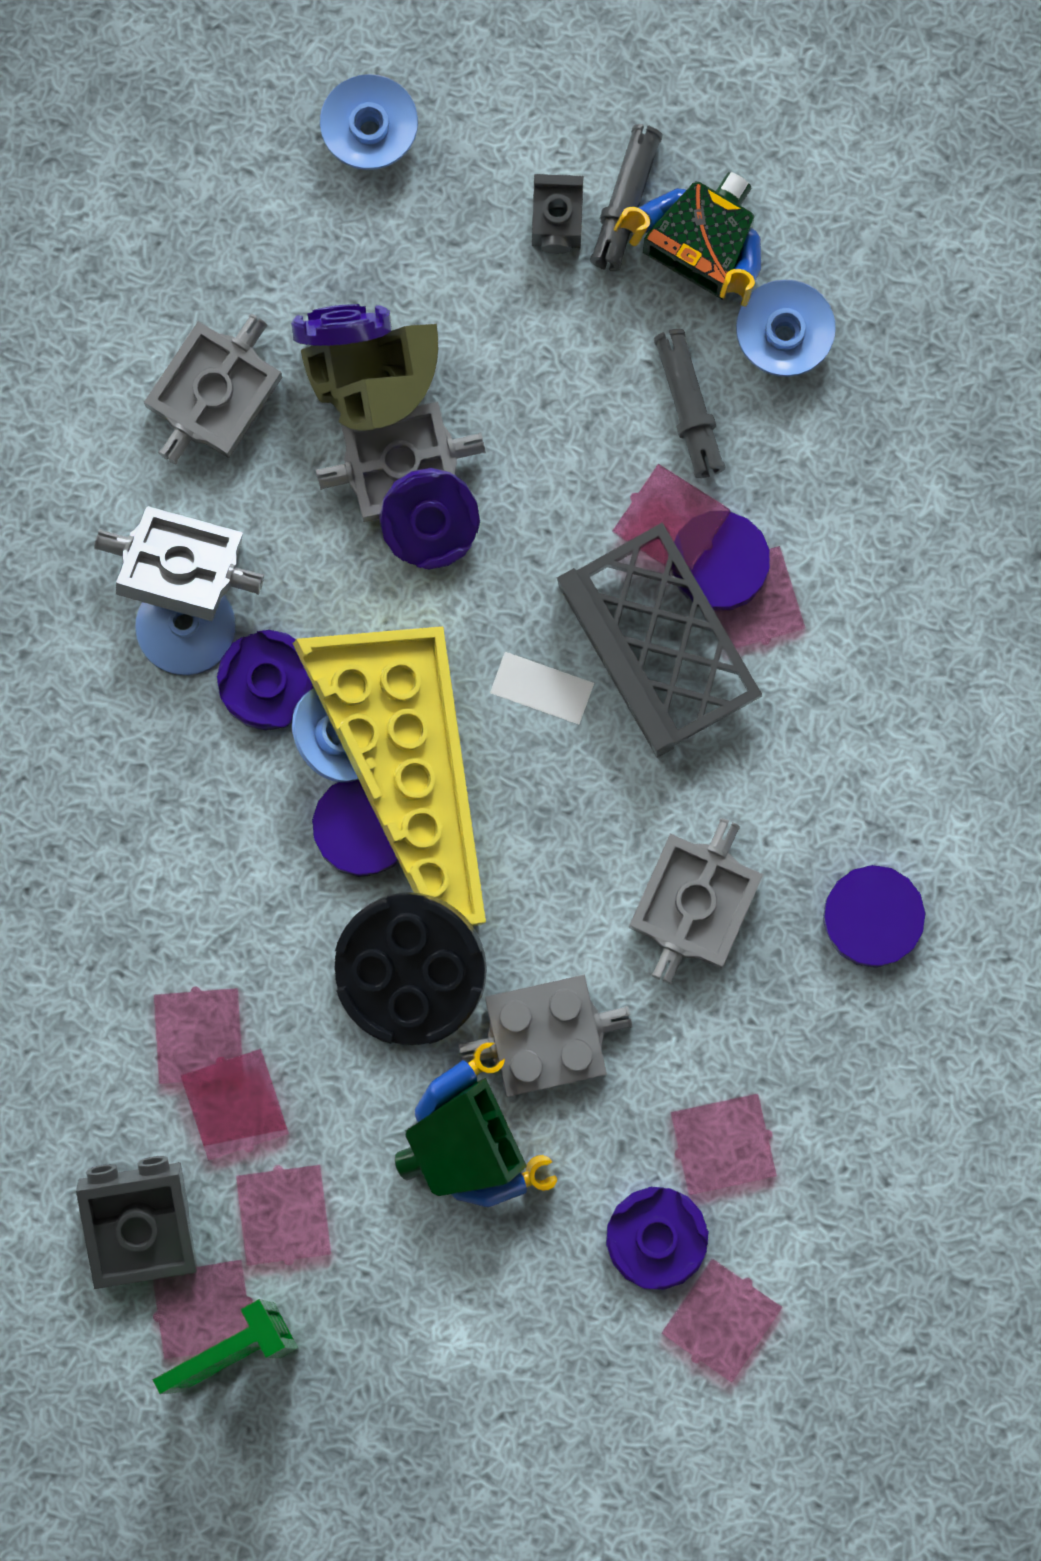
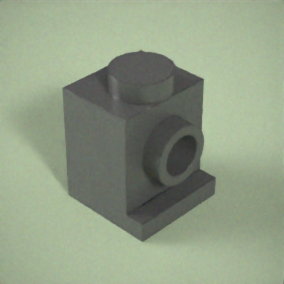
(560, 193)

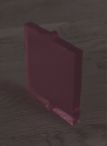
(685, 511)
(769, 613)
(195, 1030)
(234, 1104)
(723, 1144)
(283, 1215)
(200, 1308)
(721, 1320)

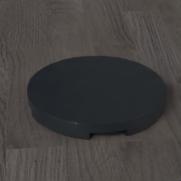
(410, 969)

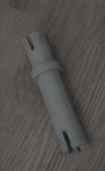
(626, 193)
(695, 423)

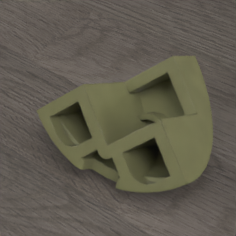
(376, 378)

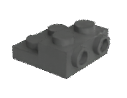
(136, 1222)

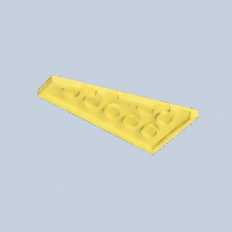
(401, 734)

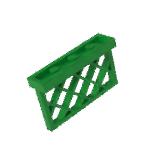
(265, 1332)

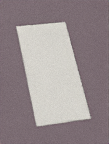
(542, 688)

